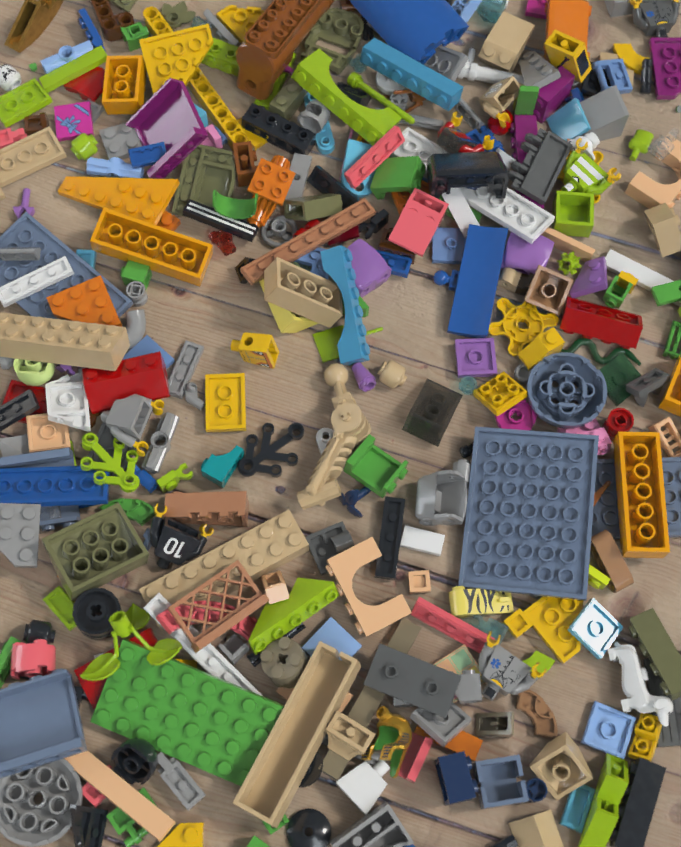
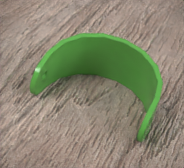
(233, 207)

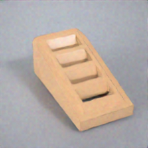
(674, 435)
(275, 587)

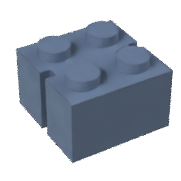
(499, 782)

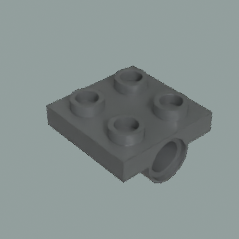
(328, 543)

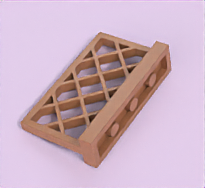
(232, 617)

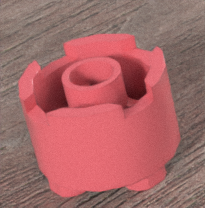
(32, 659)

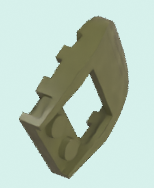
(337, 28)

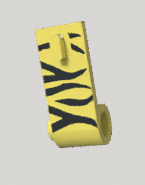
(472, 602)

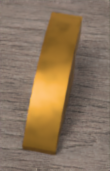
(31, 22)

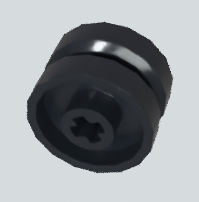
(88, 605)

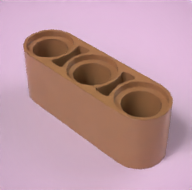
(610, 561)

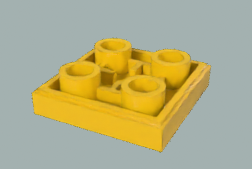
(500, 393)

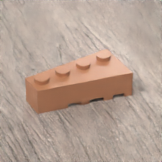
(208, 508)

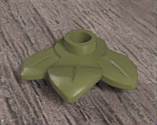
(177, 14)

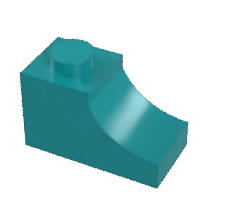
(220, 468)

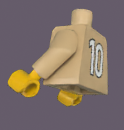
(499, 97)

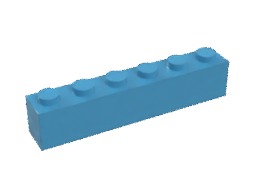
(411, 74)

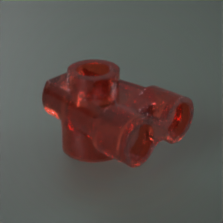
(223, 241)

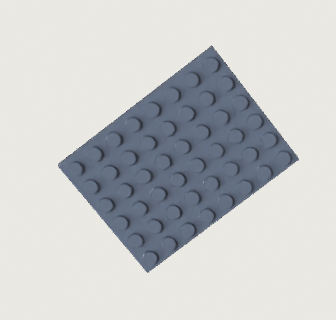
(529, 513)

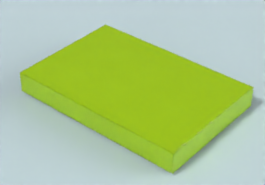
(22, 102)

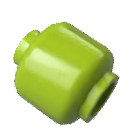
(84, 146)

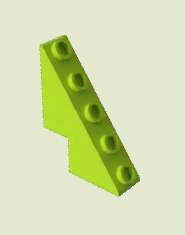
(279, 618)
(605, 803)

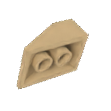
(506, 42)

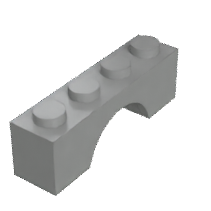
(467, 692)

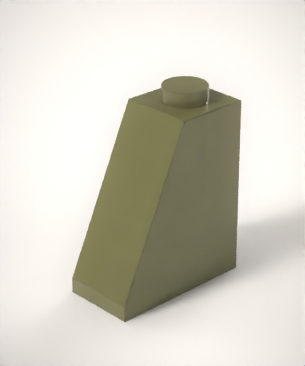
(312, 207)

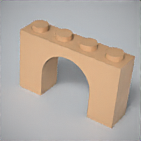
(652, 193)
(368, 617)

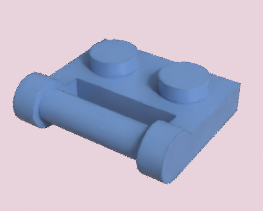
(616, 73)

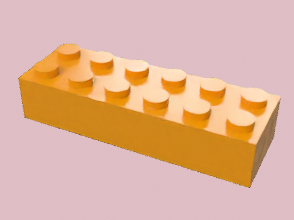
(152, 246)
(640, 495)

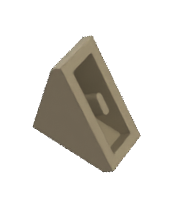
(495, 724)

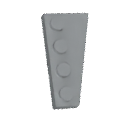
(537, 70)

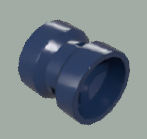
(537, 788)

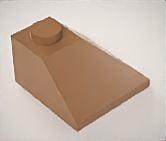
(548, 290)

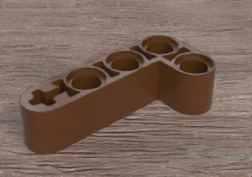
(110, 23)

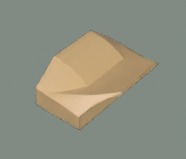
(347, 736)

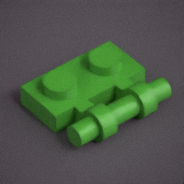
(122, 822)

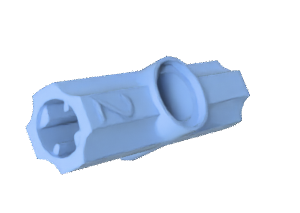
(65, 55)
(113, 168)

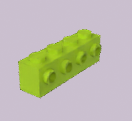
(222, 57)

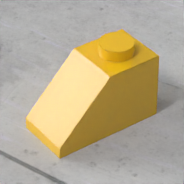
(542, 346)

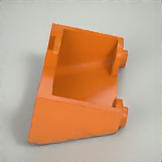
(569, 18)

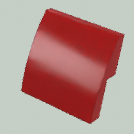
(88, 85)

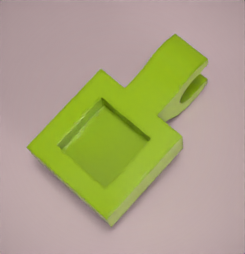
(172, 478)

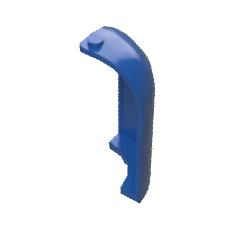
(413, 25)

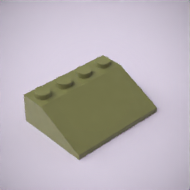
(95, 550)

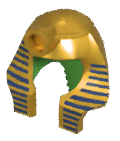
(392, 738)

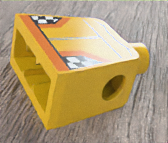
(257, 349)

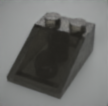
(432, 412)

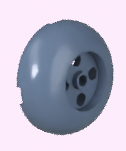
(566, 369)

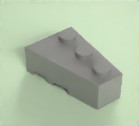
(375, 829)

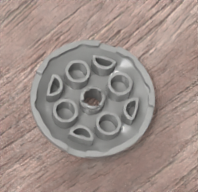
(43, 823)

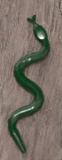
(594, 352)

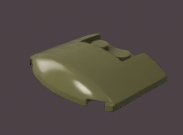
(203, 172)

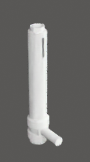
(484, 74)

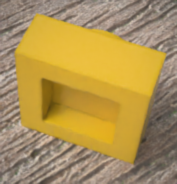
(625, 279)
(518, 623)

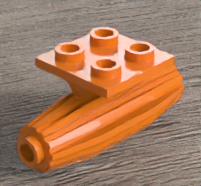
(272, 184)

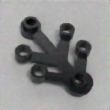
(269, 452)

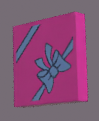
(73, 120)

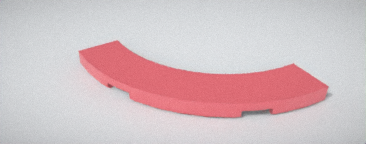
(243, 628)

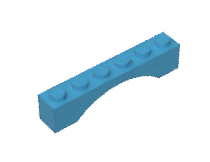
(352, 344)

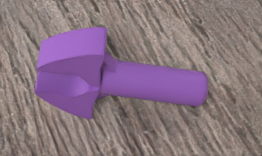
(24, 204)

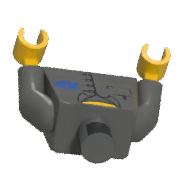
(655, 16)

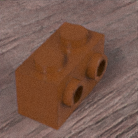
(244, 162)

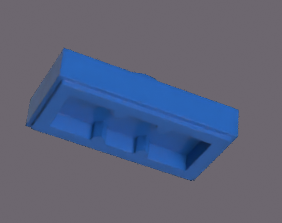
(146, 155)

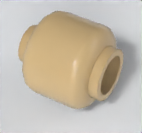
(392, 374)

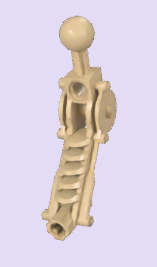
(349, 430)

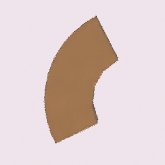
(539, 713)

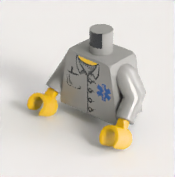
(129, 418)
(504, 671)

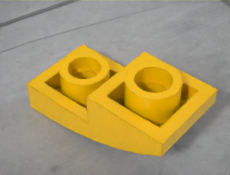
(646, 737)

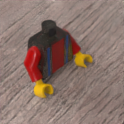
(455, 141)

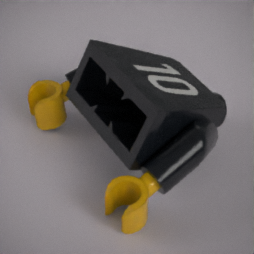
(175, 541)

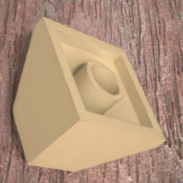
(561, 766)

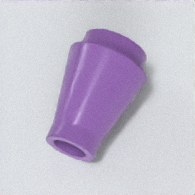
(363, 377)

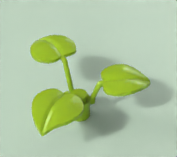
(123, 626)

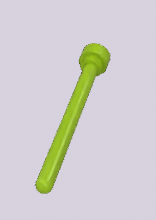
(356, 81)

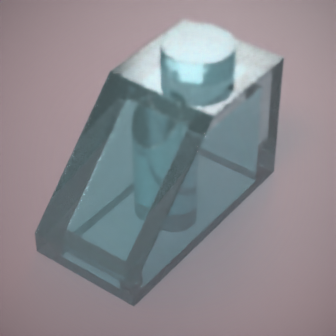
(491, 10)

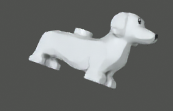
(635, 686)

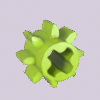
(563, 263)

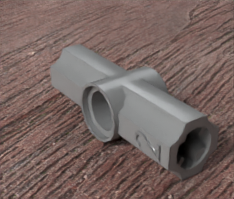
(155, 453)

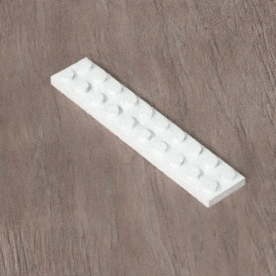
(511, 212)

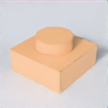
(419, 582)

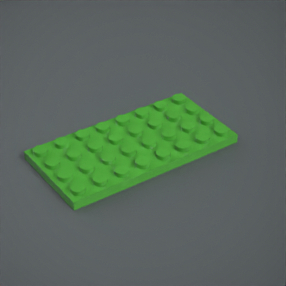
(186, 713)

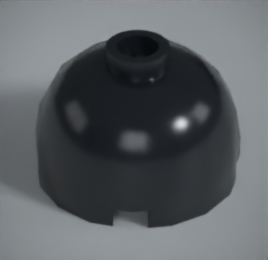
(135, 760)

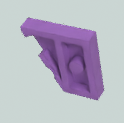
(591, 278)

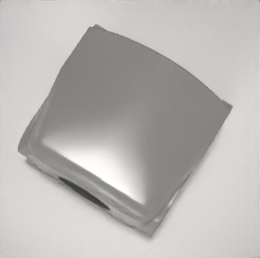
(441, 498)

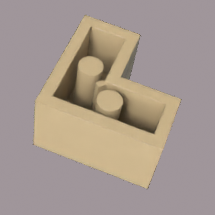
(665, 229)

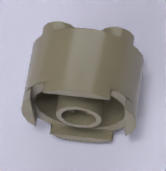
(284, 662)

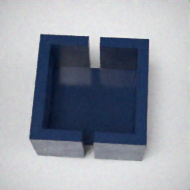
(455, 778)

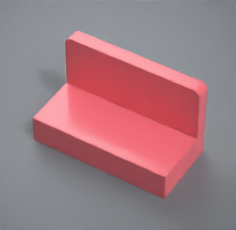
(415, 757)

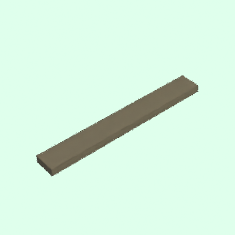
(369, 698)

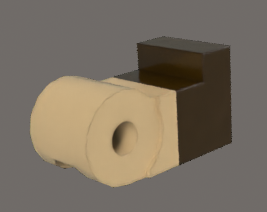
(515, 281)

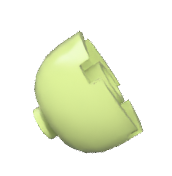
(33, 372)

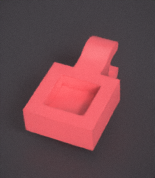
(8, 136)

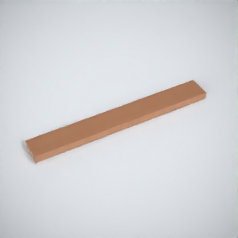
(310, 239)

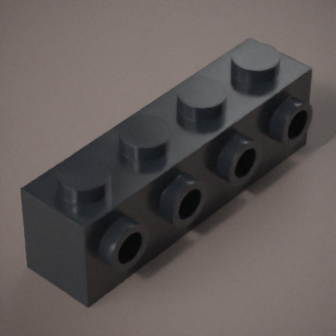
(281, 132)
(638, 804)

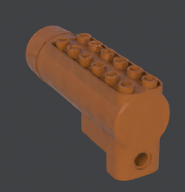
(272, 42)

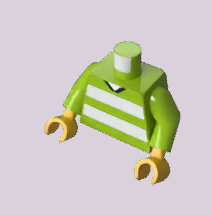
(584, 174)

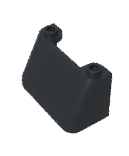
(467, 170)

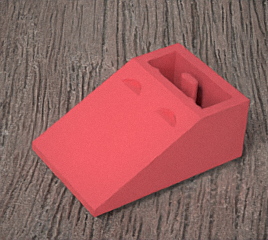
(418, 222)

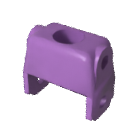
(525, 256)
(369, 267)

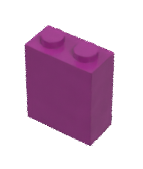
(553, 95)

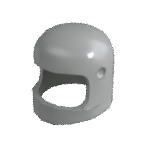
(314, 116)

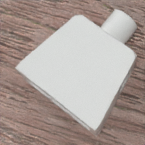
(364, 784)

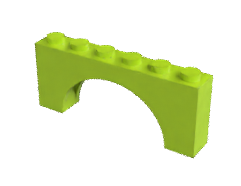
(315, 78)

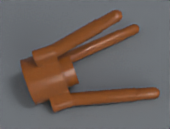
(414, 97)

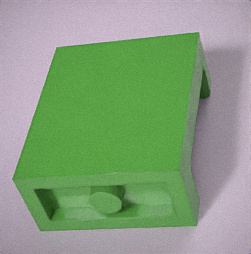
(398, 175)
(375, 468)

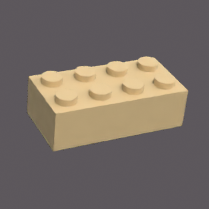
(302, 292)

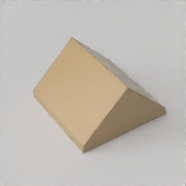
(536, 831)

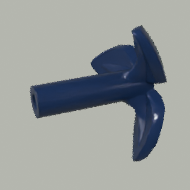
(351, 498)

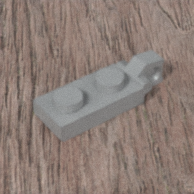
(179, 781)

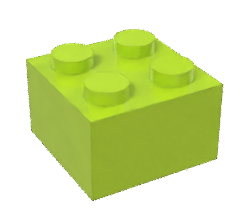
(573, 213)

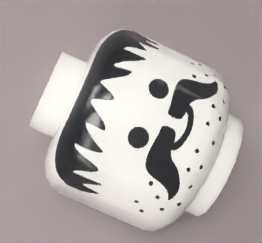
(9, 77)

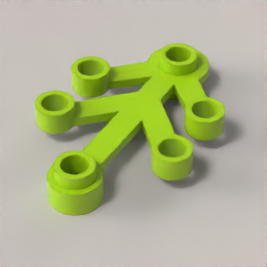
(111, 464)

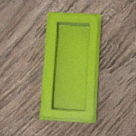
(62, 606)

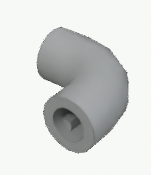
(135, 326)

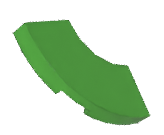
(134, 509)

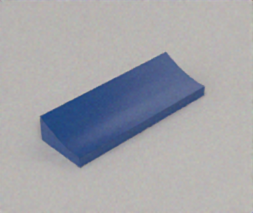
(477, 281)

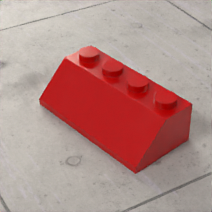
(601, 323)
(137, 375)

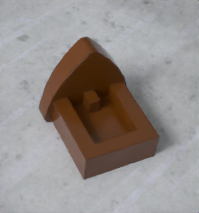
(35, 123)

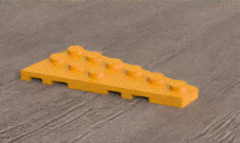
(133, 197)

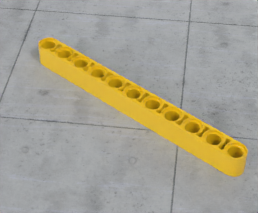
(201, 87)

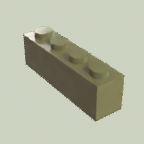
(288, 100)
(660, 651)

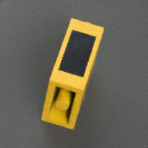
(568, 53)

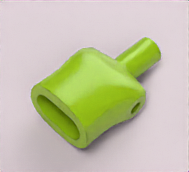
(640, 143)

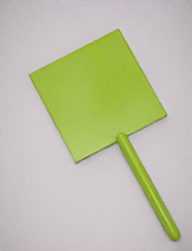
(328, 339)

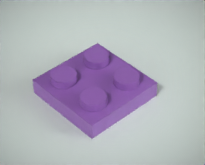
(475, 357)

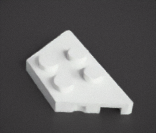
(68, 402)

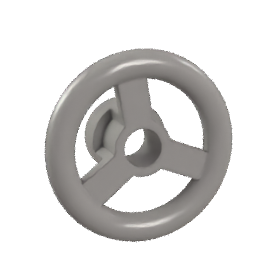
(278, 222)

